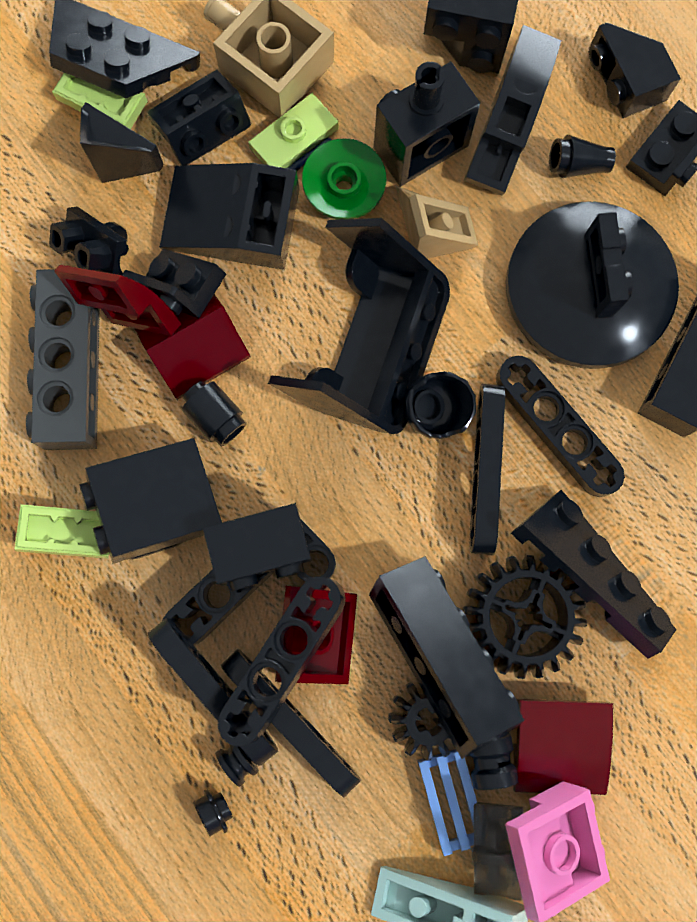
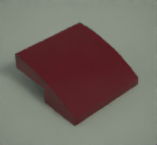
(120, 299)
(564, 744)

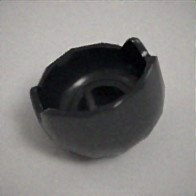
(439, 405)

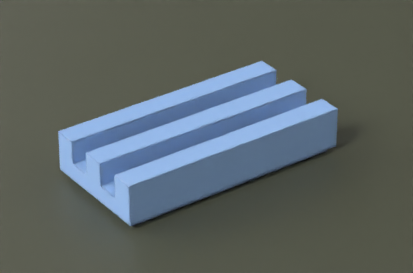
(463, 840)

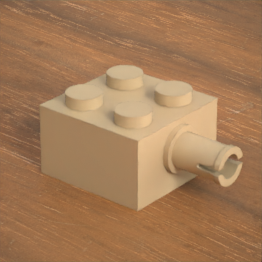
(271, 50)

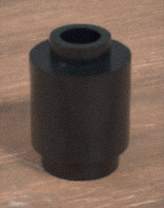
(213, 412)

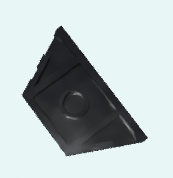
(112, 51)

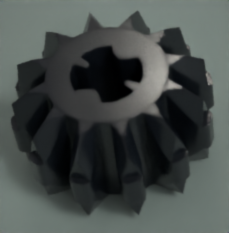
(417, 734)

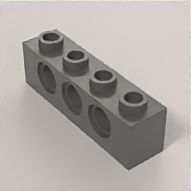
(78, 422)

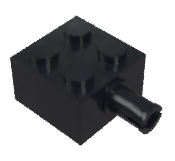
(425, 121)

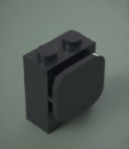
(150, 501)

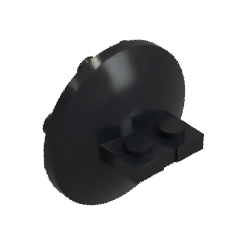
(592, 285)

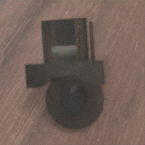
(492, 851)

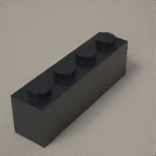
(674, 391)
(445, 656)

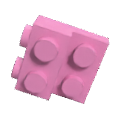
(557, 850)

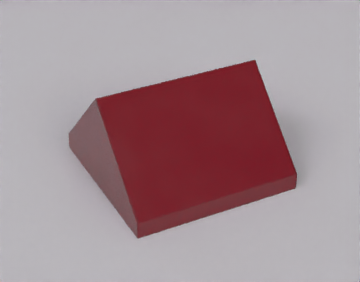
(197, 349)
(333, 657)

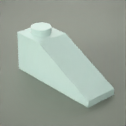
(420, 898)

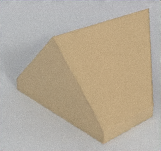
(436, 225)

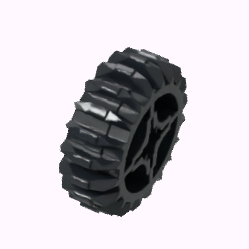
(533, 597)

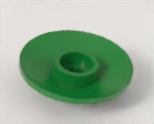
(349, 162)

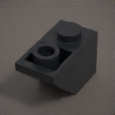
(633, 68)

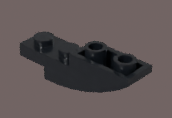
(513, 110)

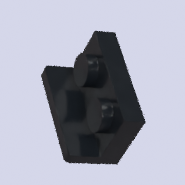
(200, 117)
(668, 151)
(181, 281)

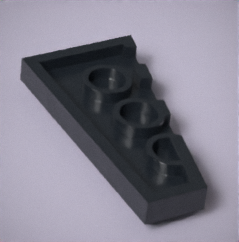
(599, 576)

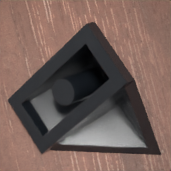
(114, 148)

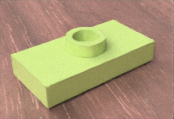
(76, 92)
(294, 133)
(57, 531)

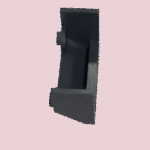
(388, 335)

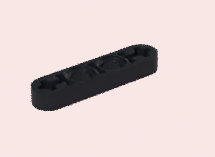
(565, 421)
(487, 469)
(276, 656)
(205, 683)
(298, 730)

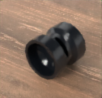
(493, 766)

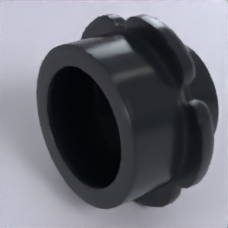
(213, 812)

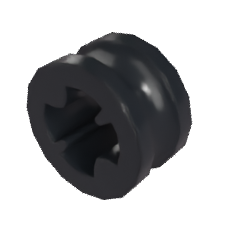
(236, 764)

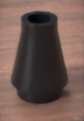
(580, 157)

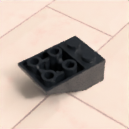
(232, 212)

